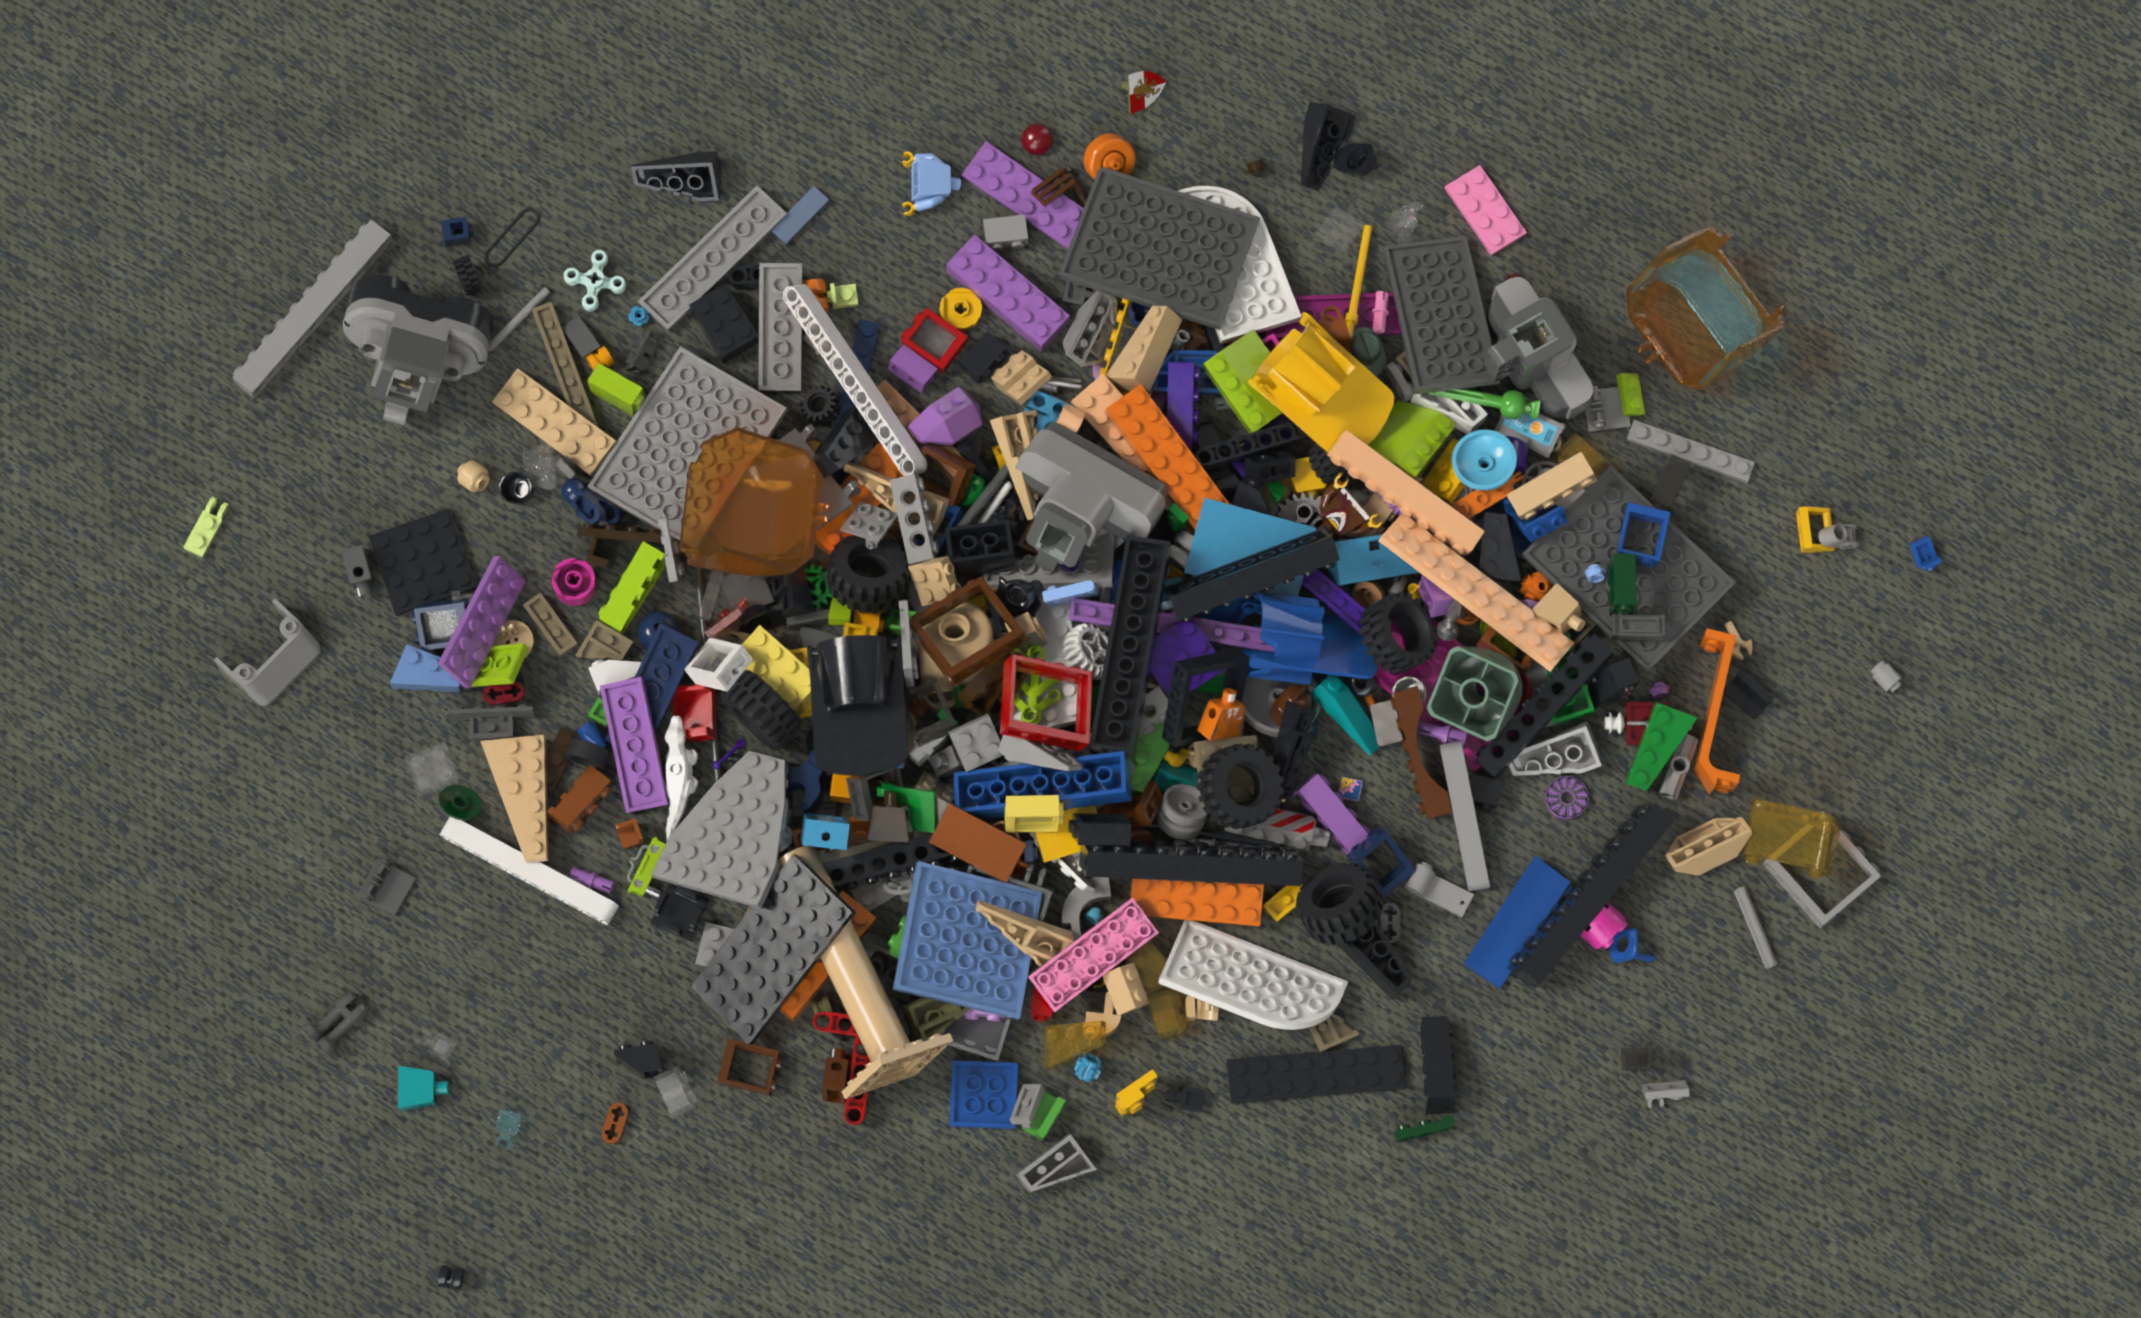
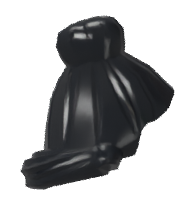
(1019, 593)

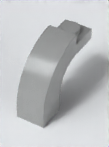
(1079, 899)

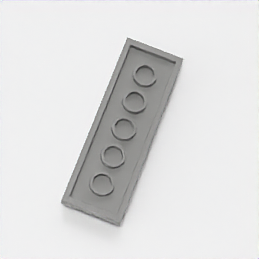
(778, 329)

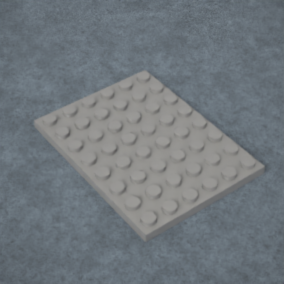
(684, 408)

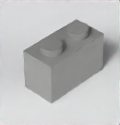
(1005, 232)

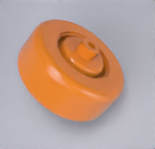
(1109, 152)

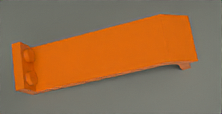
(1710, 776)

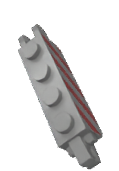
(1286, 829)

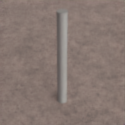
(518, 318)

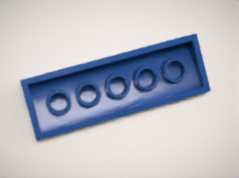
(1516, 921)

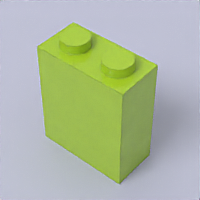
(616, 389)

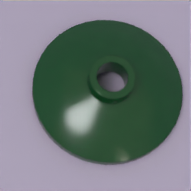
(459, 802)

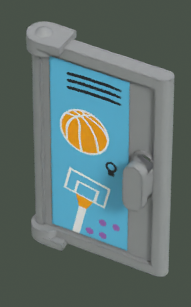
(1541, 432)

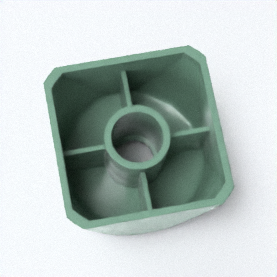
(1458, 701)

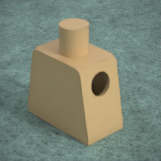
(1560, 610)

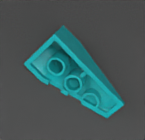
(1347, 710)

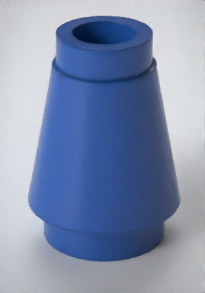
(591, 733)

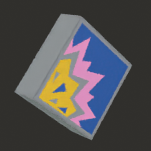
(1350, 789)

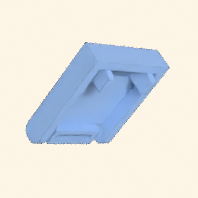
(1063, 595)

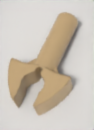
(1738, 641)

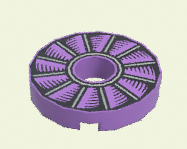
(1566, 810)

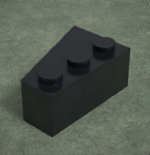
(1498, 549)

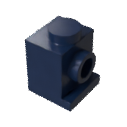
(449, 228)

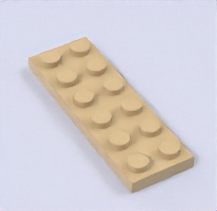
(554, 422)

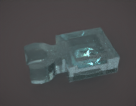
(508, 1124)

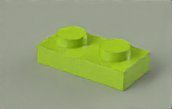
(1630, 394)

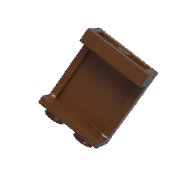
(1141, 809)

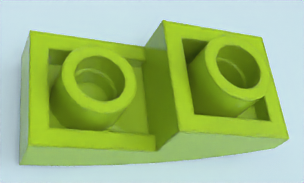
(838, 613)

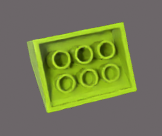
(1230, 374)
(1412, 437)

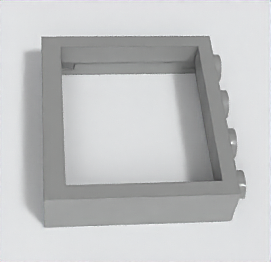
(1806, 902)

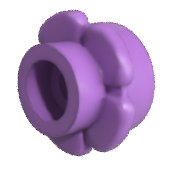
(1659, 690)

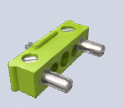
(643, 876)

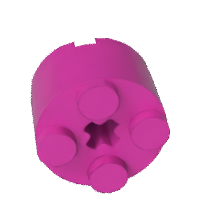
(568, 592)
(1604, 927)

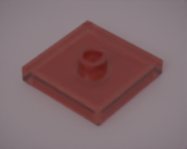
(726, 617)

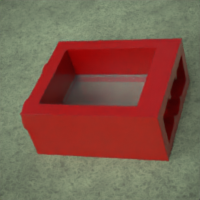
(934, 339)

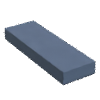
(800, 215)

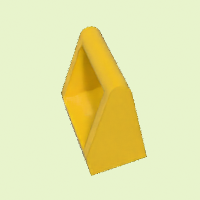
(1804, 528)

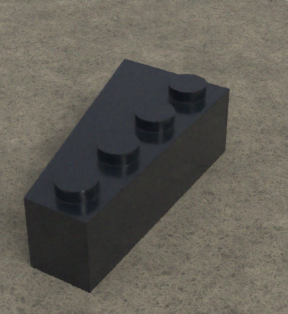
(1378, 961)
(1438, 1064)

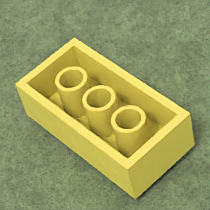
(779, 669)

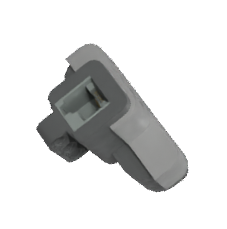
(1536, 350)
(1083, 494)

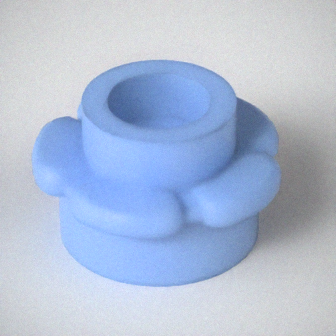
(1595, 573)

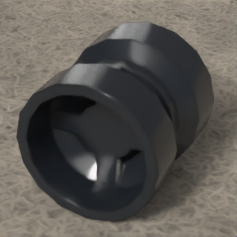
(456, 1277)

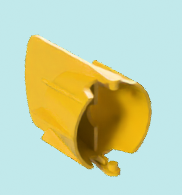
(1323, 387)

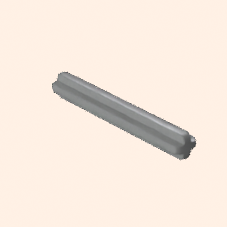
(1755, 927)

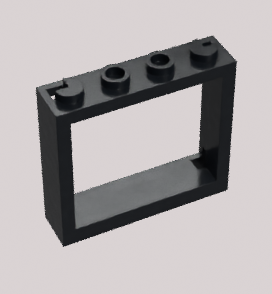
(1235, 679)

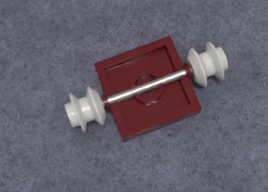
(1635, 722)

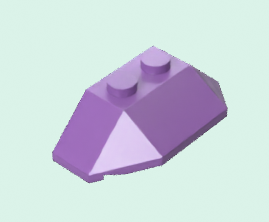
(947, 419)

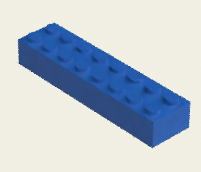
(1100, 781)

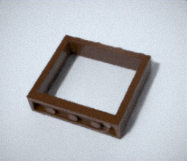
(982, 657)

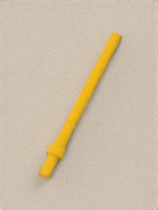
(1352, 317)

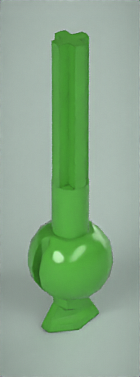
(1511, 404)

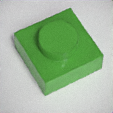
(597, 713)

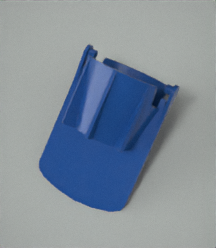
(1304, 641)

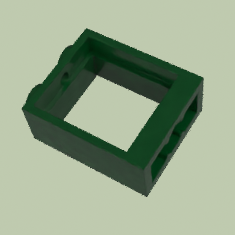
(1622, 584)

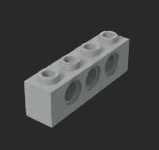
(909, 530)

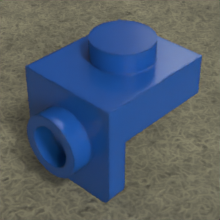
(1924, 553)

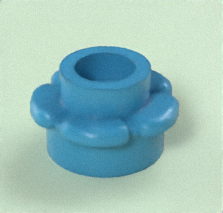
(638, 321)

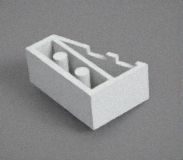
(1465, 414)

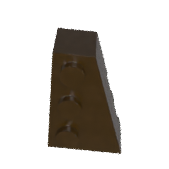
(985, 690)

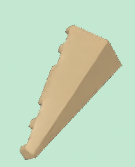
(1013, 436)
(881, 489)
(1030, 935)

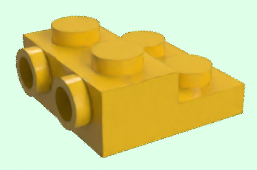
(1132, 1096)

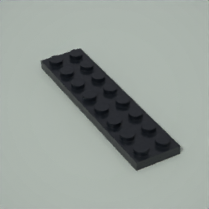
(1315, 1074)

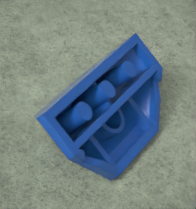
(1204, 384)

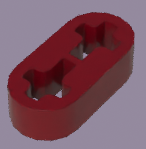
(505, 698)

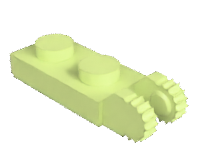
(205, 529)

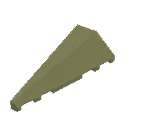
(931, 1016)

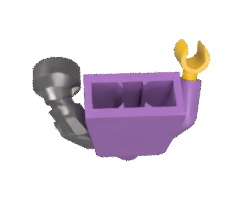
(1439, 604)

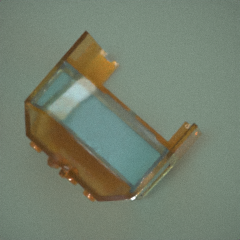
(1699, 311)

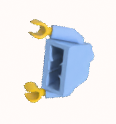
(930, 181)

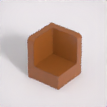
(629, 833)

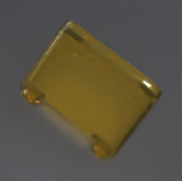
(1792, 837)

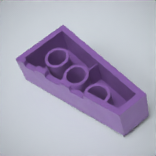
(1331, 812)

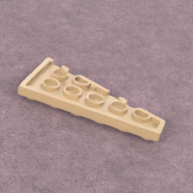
(522, 783)

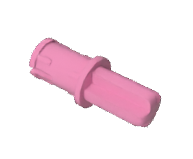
(1380, 312)

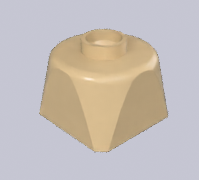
(957, 637)

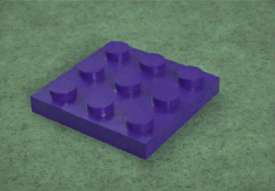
(1180, 643)

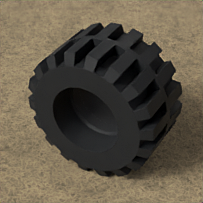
(1325, 468)

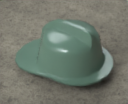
(1368, 350)

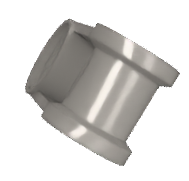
(1839, 536)

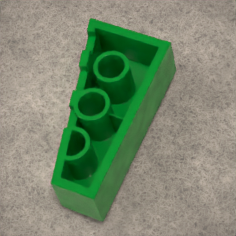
(1659, 740)

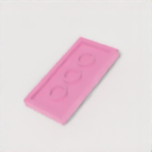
(1485, 210)

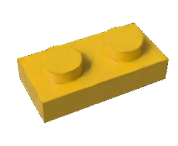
(1282, 902)

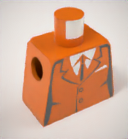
(1223, 717)

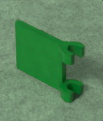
(920, 802)

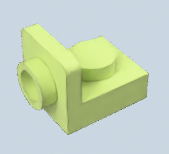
(842, 296)

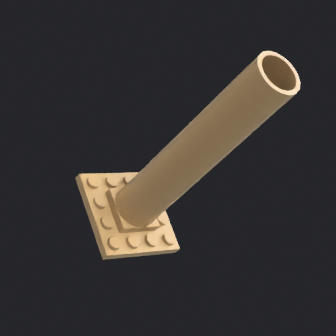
(869, 1007)

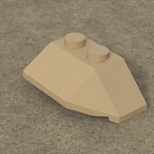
(1708, 845)

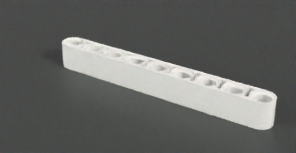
(534, 873)

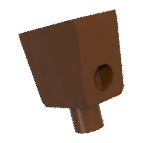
(835, 1077)

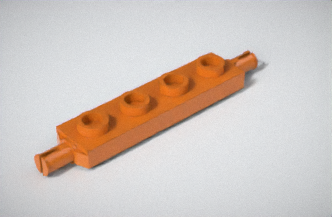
(1481, 500)

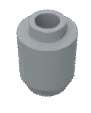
(1886, 676)

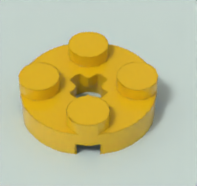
(963, 297)

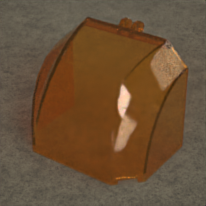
(751, 506)

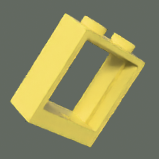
(1033, 813)

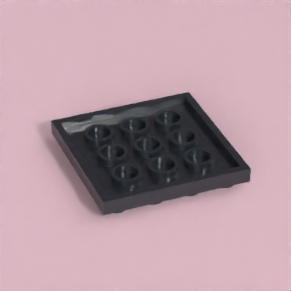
(422, 561)

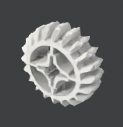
(1086, 649)

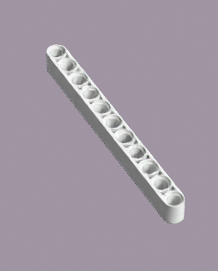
(855, 380)

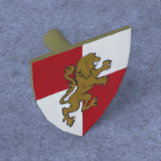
(1142, 89)

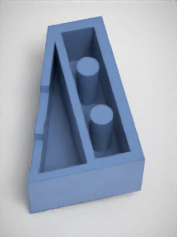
(421, 672)

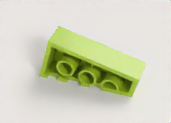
(633, 588)

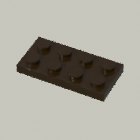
(613, 532)

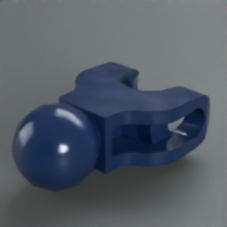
(589, 504)
(809, 778)

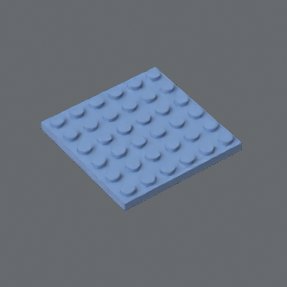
(954, 950)

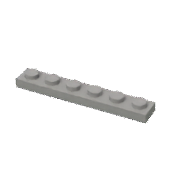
(1691, 451)

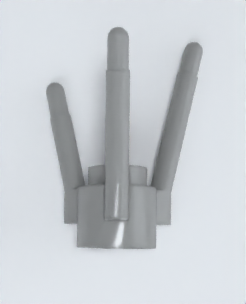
(1052, 385)

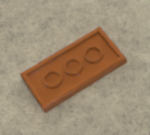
(977, 843)

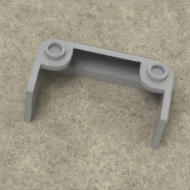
(282, 667)

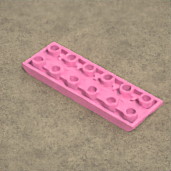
(1093, 954)

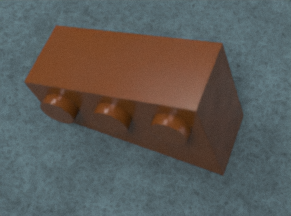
(580, 800)

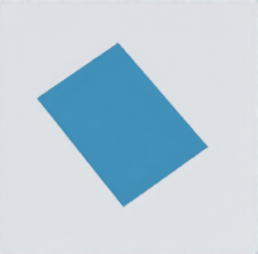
(1233, 532)

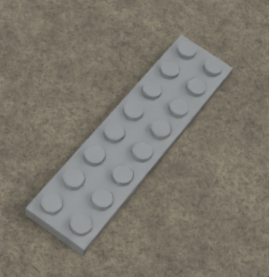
(712, 258)

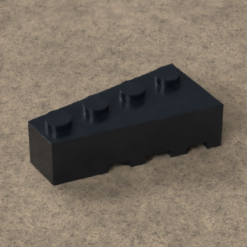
(845, 442)

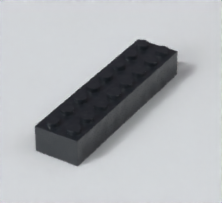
(1251, 575)

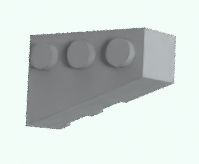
(1055, 1165)

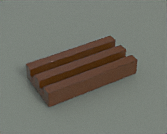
(1063, 178)

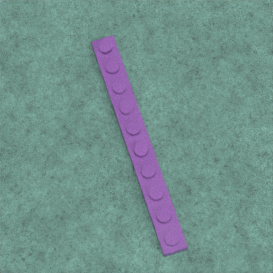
(1215, 631)

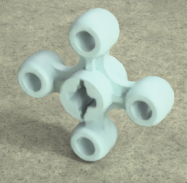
(602, 283)

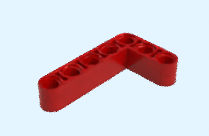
(856, 1059)

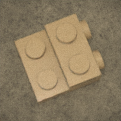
(1020, 377)
(934, 579)

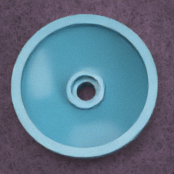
(1484, 448)

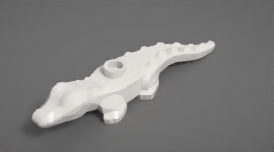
(679, 776)

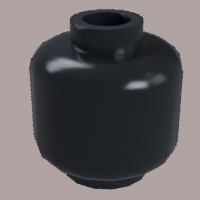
(1362, 690)

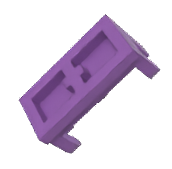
(912, 368)

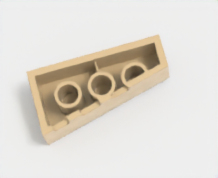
(1145, 350)
(1552, 486)

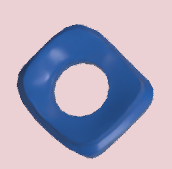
(1632, 949)

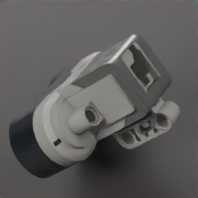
(414, 341)

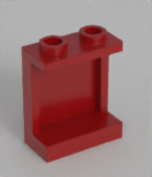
(697, 710)

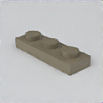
(550, 624)

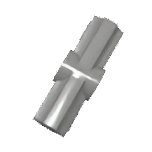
(1674, 779)

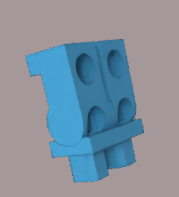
(1047, 409)

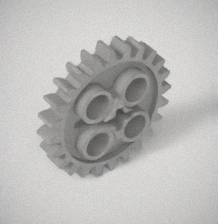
(1290, 511)

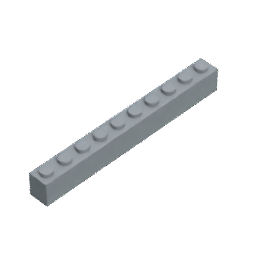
(312, 308)

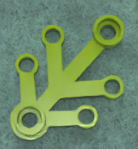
(1035, 690)

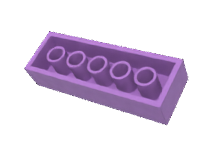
(1008, 293)

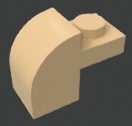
(1112, 1021)

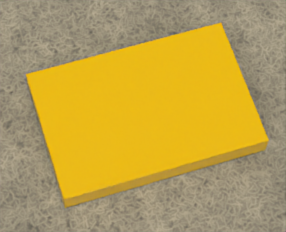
(1060, 843)

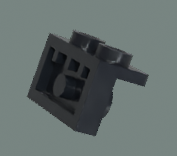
(1012, 510)

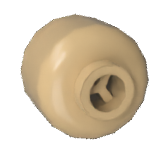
(473, 476)

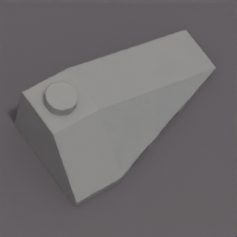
(1563, 752)
(1037, 754)

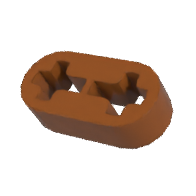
(609, 1122)

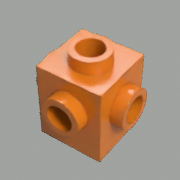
(1535, 586)

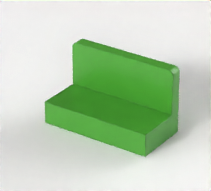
(1045, 1116)

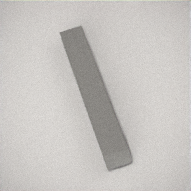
(1464, 816)

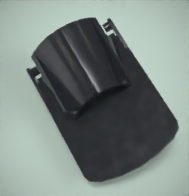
(858, 705)

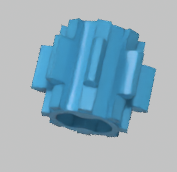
(1088, 1067)

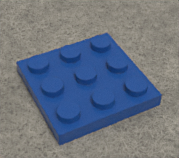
(983, 1094)

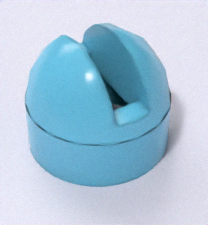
(1094, 915)

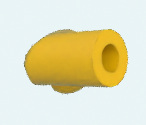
(1176, 759)

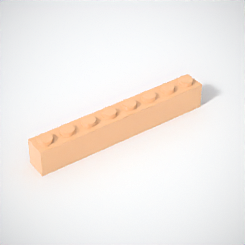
(1405, 493)

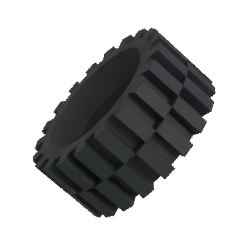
(1413, 622)

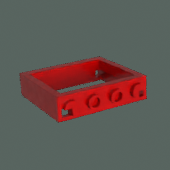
(1043, 734)

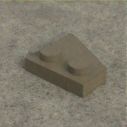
(604, 644)
(1332, 1033)

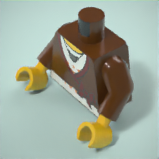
(1343, 513)

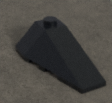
(1322, 136)
(687, 174)

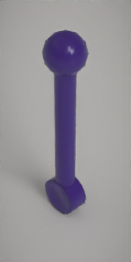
(739, 744)

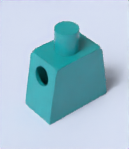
(418, 1088)

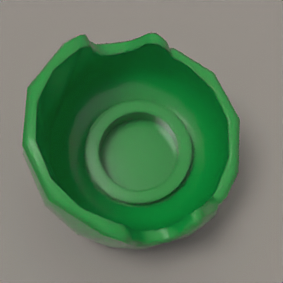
(974, 490)

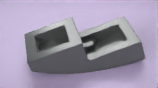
(580, 337)

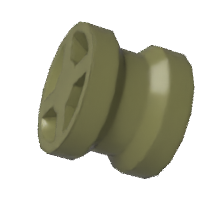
(820, 1006)

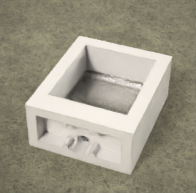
(718, 664)

